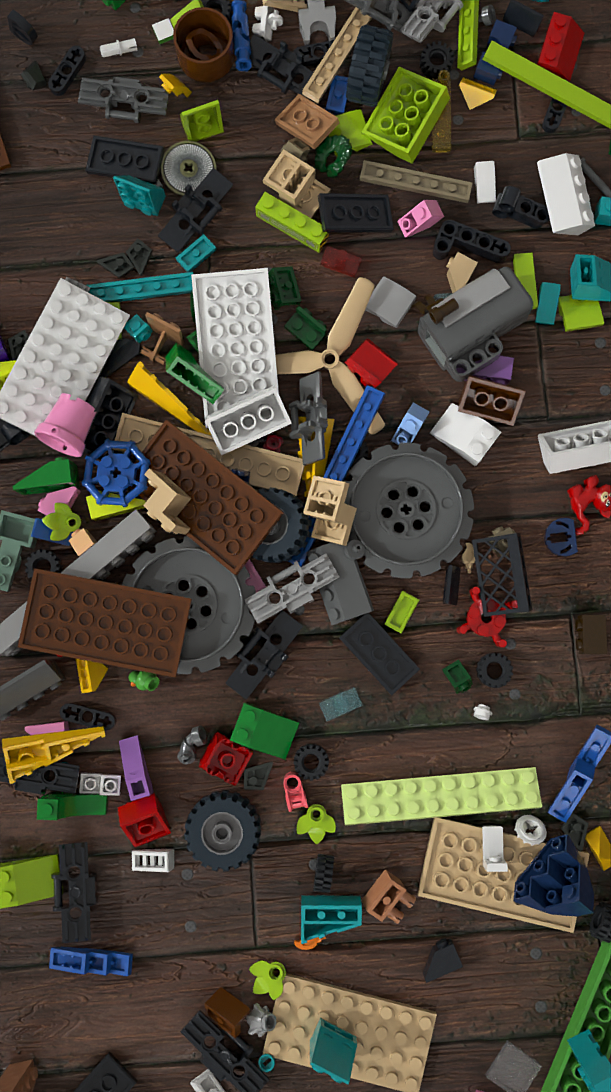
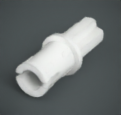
(118, 47)

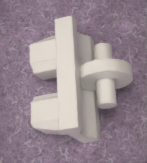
(270, 21)

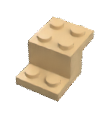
(295, 183)
(166, 502)
(332, 515)

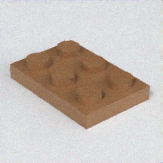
(307, 121)

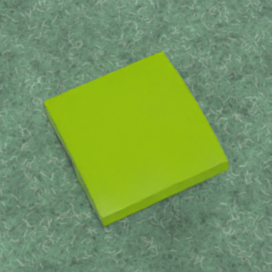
(351, 126)
(579, 313)

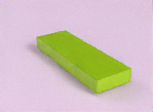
(525, 273)

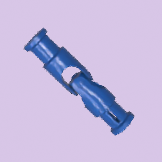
(241, 35)

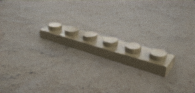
(415, 181)

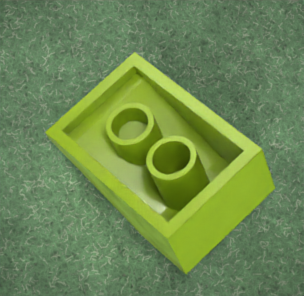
(202, 121)
(27, 880)

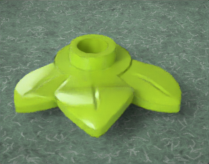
(59, 522)
(316, 826)
(266, 980)

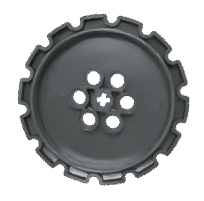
(435, 485)
(230, 615)

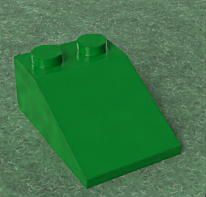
(50, 478)
(264, 731)

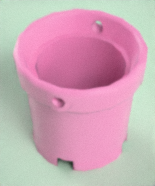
(67, 425)

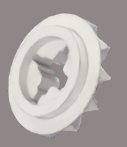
(530, 822)

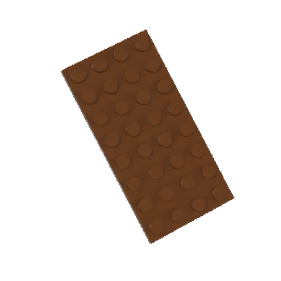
(224, 510)
(105, 623)

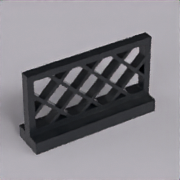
(518, 570)

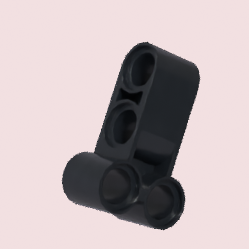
(509, 205)

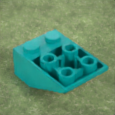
(140, 194)
(590, 278)
(332, 1051)

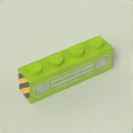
(291, 222)

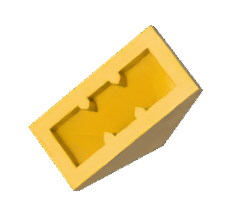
(476, 93)
(90, 674)
(600, 847)

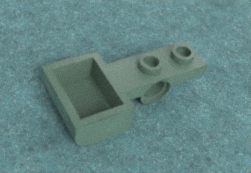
(14, 533)

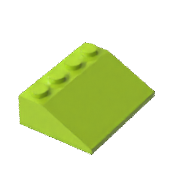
(406, 114)

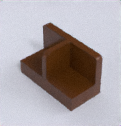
(226, 1011)

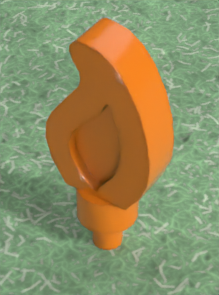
(310, 943)

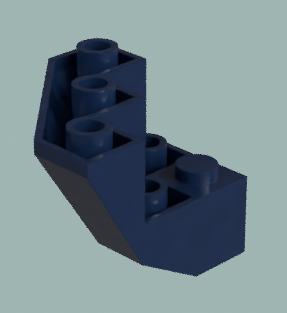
(556, 881)

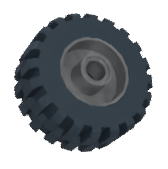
(223, 830)

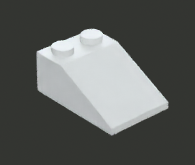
(465, 434)

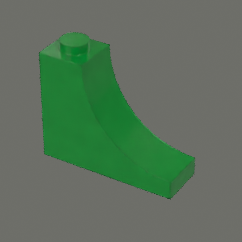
(185, 369)
(63, 804)

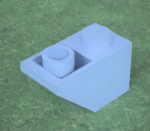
(410, 424)

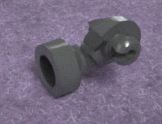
(187, 750)

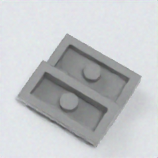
(390, 302)

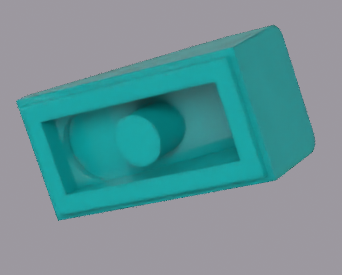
(547, 303)

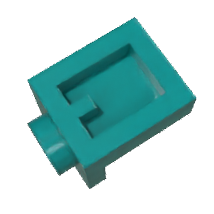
(138, 329)

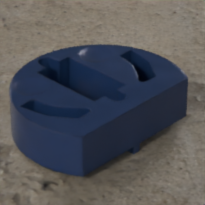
(555, 529)

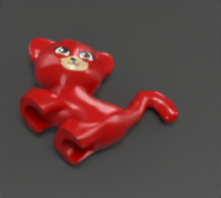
(582, 496)

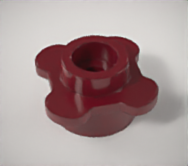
(273, 439)

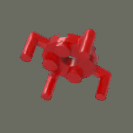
(478, 626)

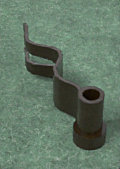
(436, 314)

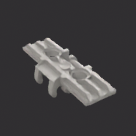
(419, 28)
(296, 592)

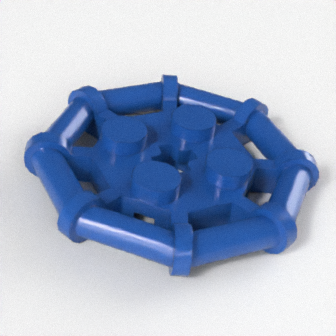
(105, 473)

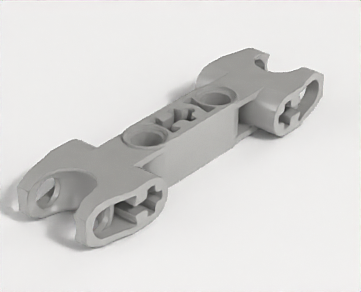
(317, 18)

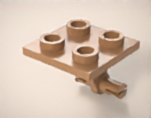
(166, 331)

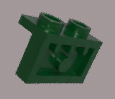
(283, 287)
(306, 328)

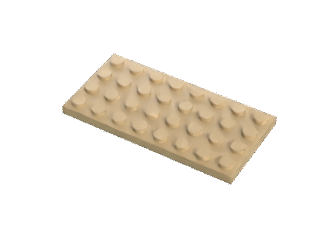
(456, 873)
(389, 1034)

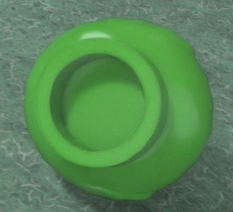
(144, 680)

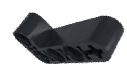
(471, 246)

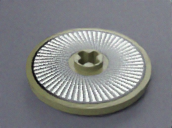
(186, 154)

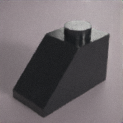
(441, 960)

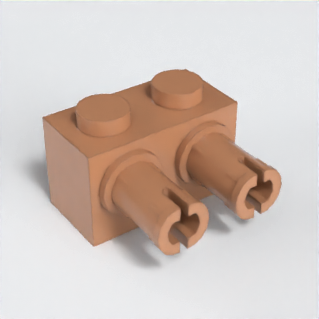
(384, 896)

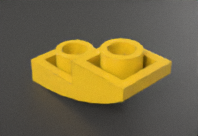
(173, 84)

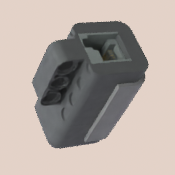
(485, 312)

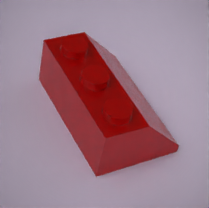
(561, 46)

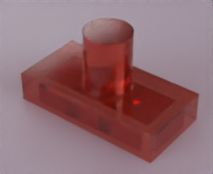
(341, 261)

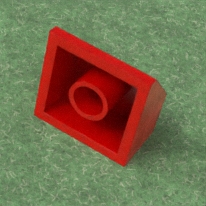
(143, 820)

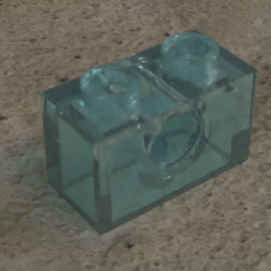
(340, 703)

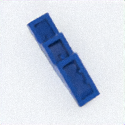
(90, 960)

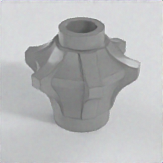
(260, 1020)

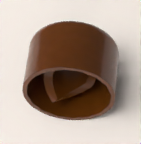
(200, 28)

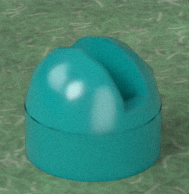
(269, 1066)

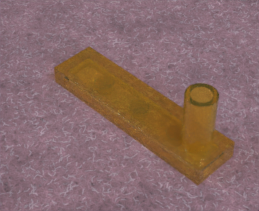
(442, 130)

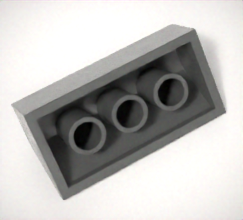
(347, 595)
(28, 686)

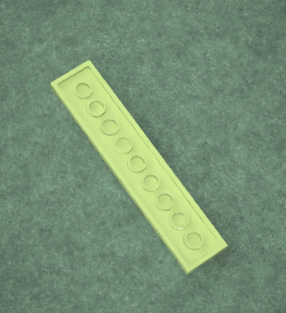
(440, 796)

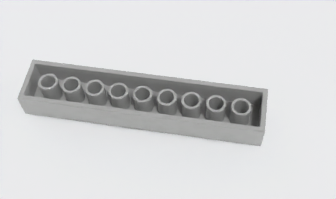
(93, 564)

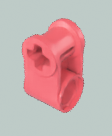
(295, 794)

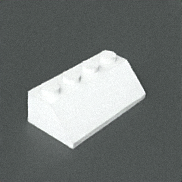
(566, 194)
(247, 420)
(576, 447)

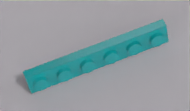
(143, 287)

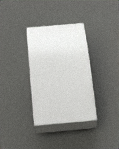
(100, 784)

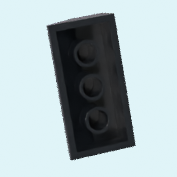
(109, 403)

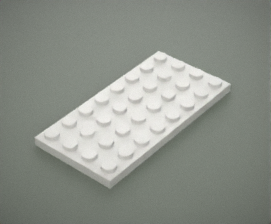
(235, 333)
(60, 355)

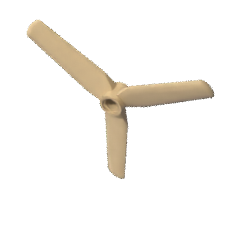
(338, 341)

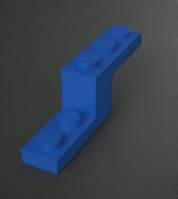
(580, 773)

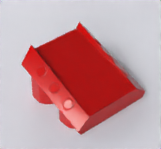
(370, 363)
(225, 759)

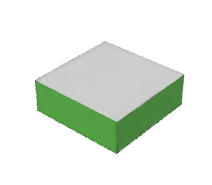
(163, 31)

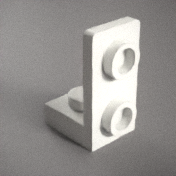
(493, 849)

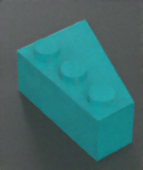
(328, 914)
(594, 1067)

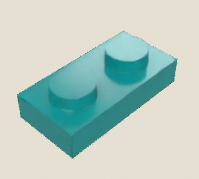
(196, 253)

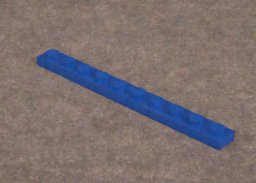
(347, 451)

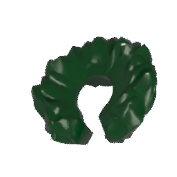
(330, 144)

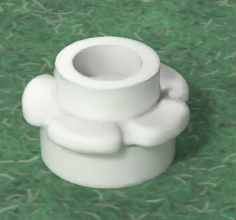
(482, 712)

